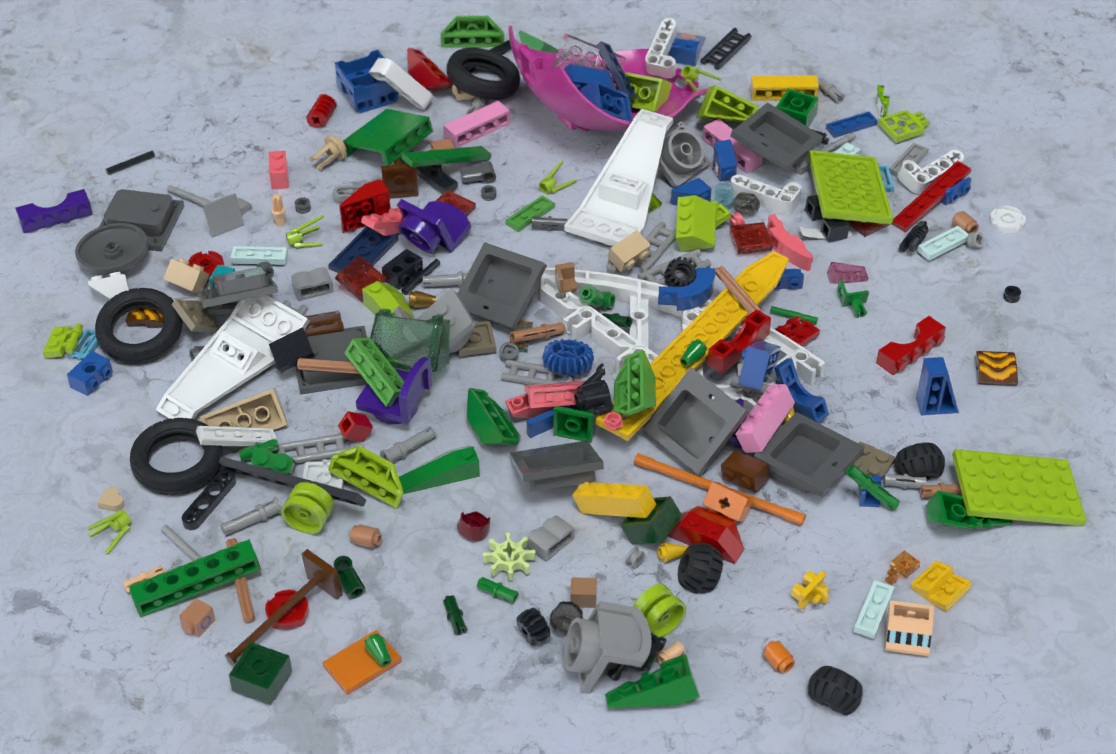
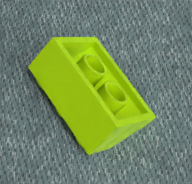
(650, 91)
(695, 223)

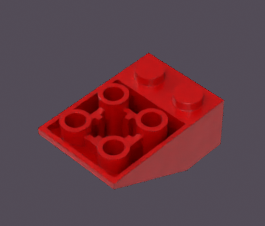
(367, 200)

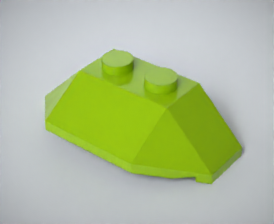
(368, 473)

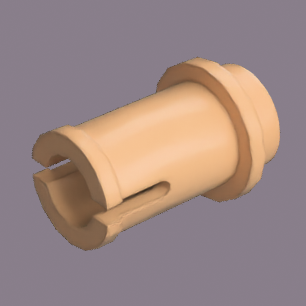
(673, 651)

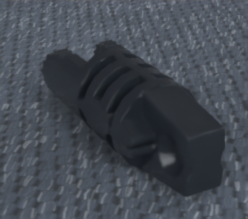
(914, 237)

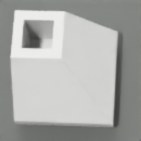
(109, 286)

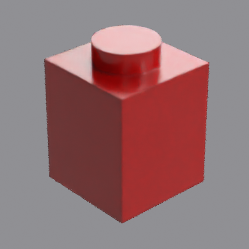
(355, 426)

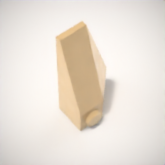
(253, 412)

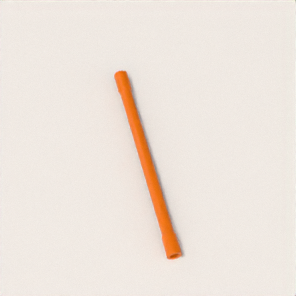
(651, 464)

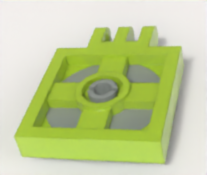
(903, 125)

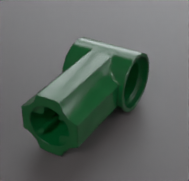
(348, 577)

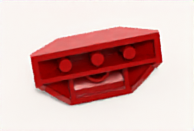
(426, 71)
(705, 526)

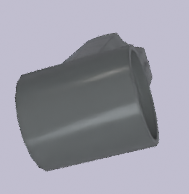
(483, 172)

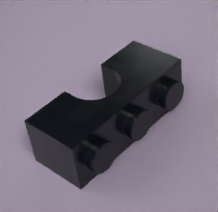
(831, 229)

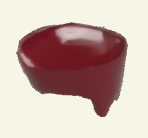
(473, 526)

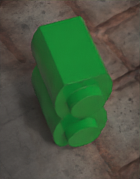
(277, 462)

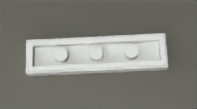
(233, 435)

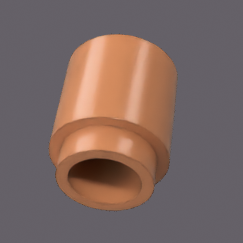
(965, 222)
(365, 536)

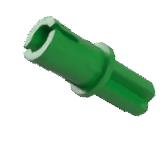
(247, 453)
(497, 590)

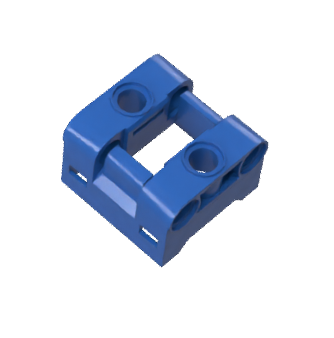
(364, 90)

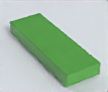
(524, 217)

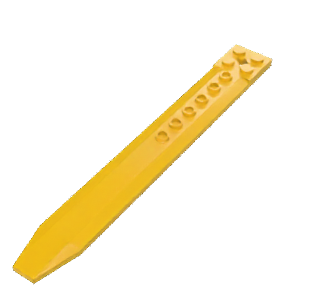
(711, 325)

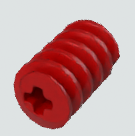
(321, 111)

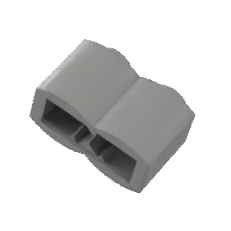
(312, 283)
(551, 537)

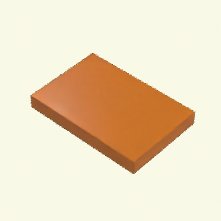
(356, 667)

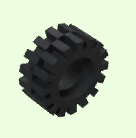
(682, 265)

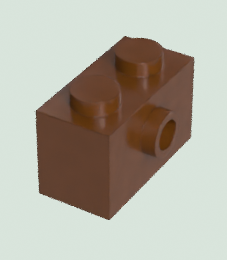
(745, 471)

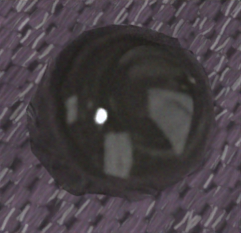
(563, 615)

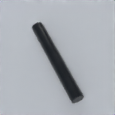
(130, 162)
(413, 283)

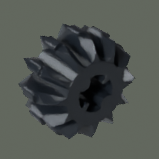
(533, 626)

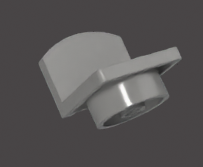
(681, 155)
(453, 309)
(609, 635)

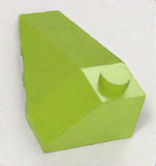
(384, 296)

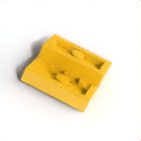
(941, 585)

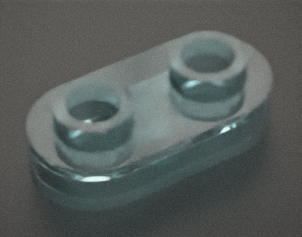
(724, 195)

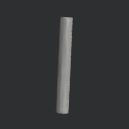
(180, 543)

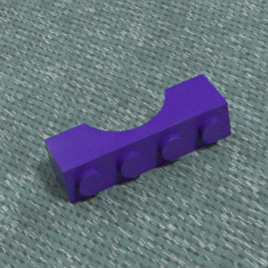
(73, 207)

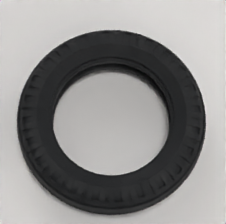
(481, 87)
(147, 350)
(175, 482)

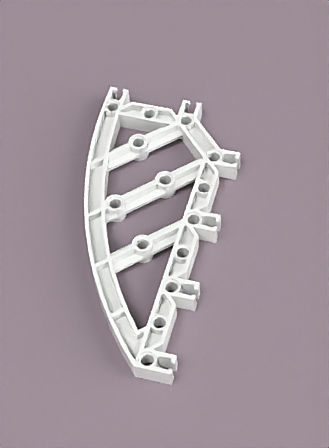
(642, 295)

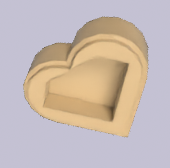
(111, 499)

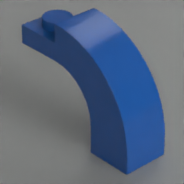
(690, 295)
(805, 403)

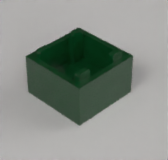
(657, 524)
(260, 673)

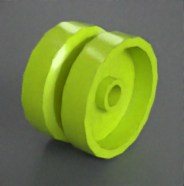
(307, 508)
(661, 609)

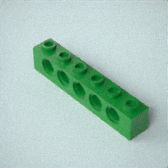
(194, 578)

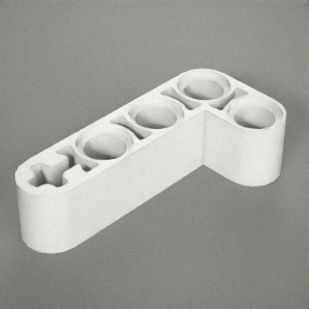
(656, 59)
(396, 77)
(919, 179)
(770, 197)

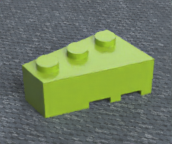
(725, 106)

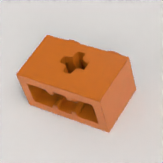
(738, 501)

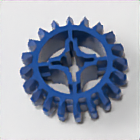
(568, 357)

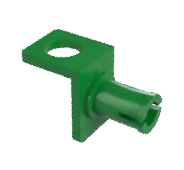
(855, 299)

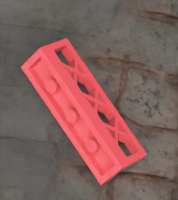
(552, 394)

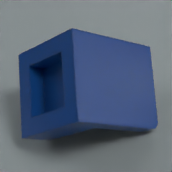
(866, 498)

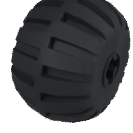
(920, 461)
(700, 568)
(835, 689)

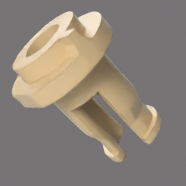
(334, 149)

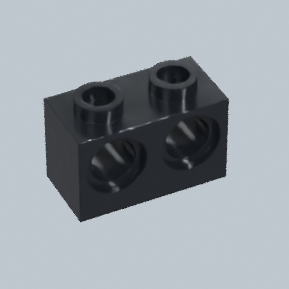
(402, 269)

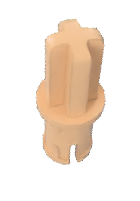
(278, 210)
(144, 575)

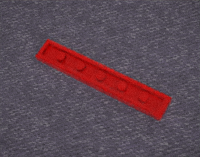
(930, 196)

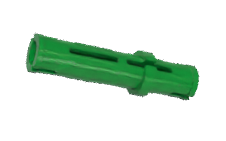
(866, 482)

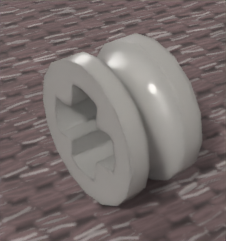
(979, 242)
(635, 557)

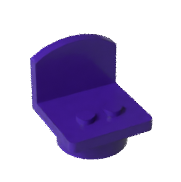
(433, 226)
(407, 402)

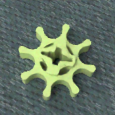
(517, 556)

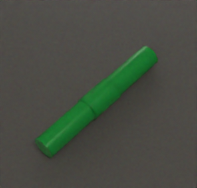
(792, 314)

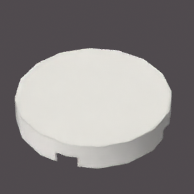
(1007, 219)

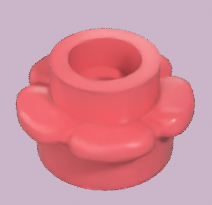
(736, 219)
(613, 421)

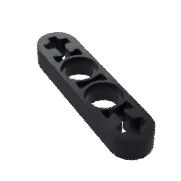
(206, 498)

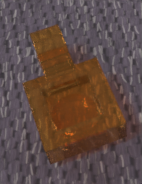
(903, 565)

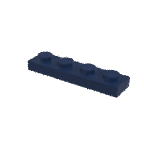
(613, 66)

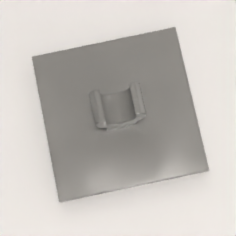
(223, 215)

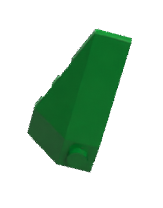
(951, 511)
(666, 686)

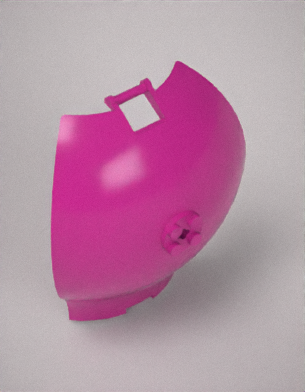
(573, 108)

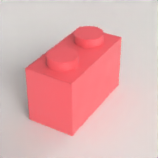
(278, 170)

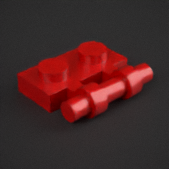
(800, 332)

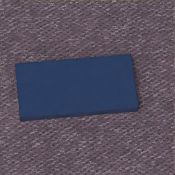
(368, 244)

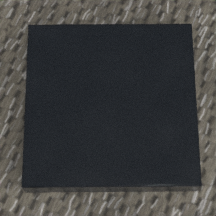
(290, 349)

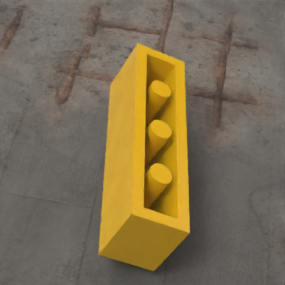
(773, 87)
(614, 499)

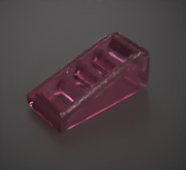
(846, 272)

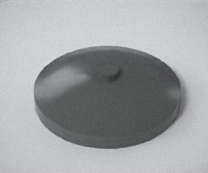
(111, 248)

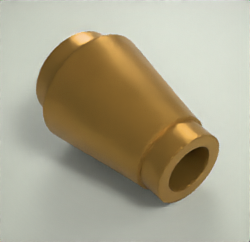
(420, 299)

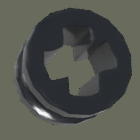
(1012, 294)

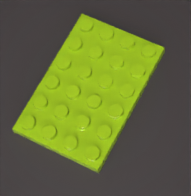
(849, 187)
(1018, 487)

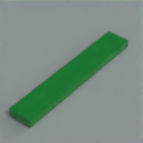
(446, 156)

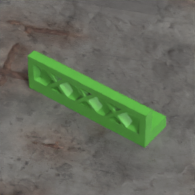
(374, 370)

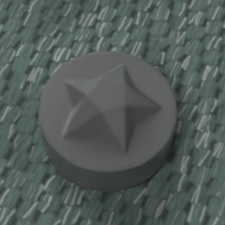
(509, 351)

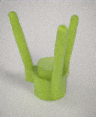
(691, 74)
(548, 183)
(294, 237)
(117, 521)

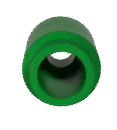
(591, 296)

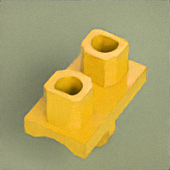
(815, 590)

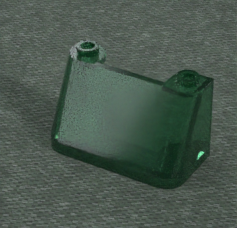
(408, 340)

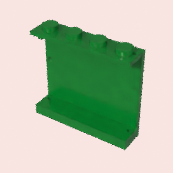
(390, 134)

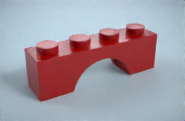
(725, 354)
(896, 356)

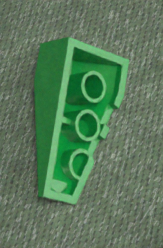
(444, 469)

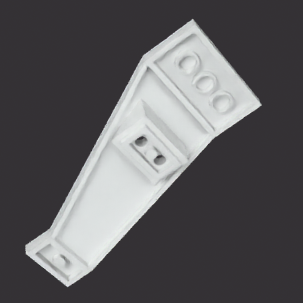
(625, 186)
(217, 372)

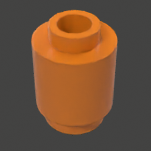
(779, 656)

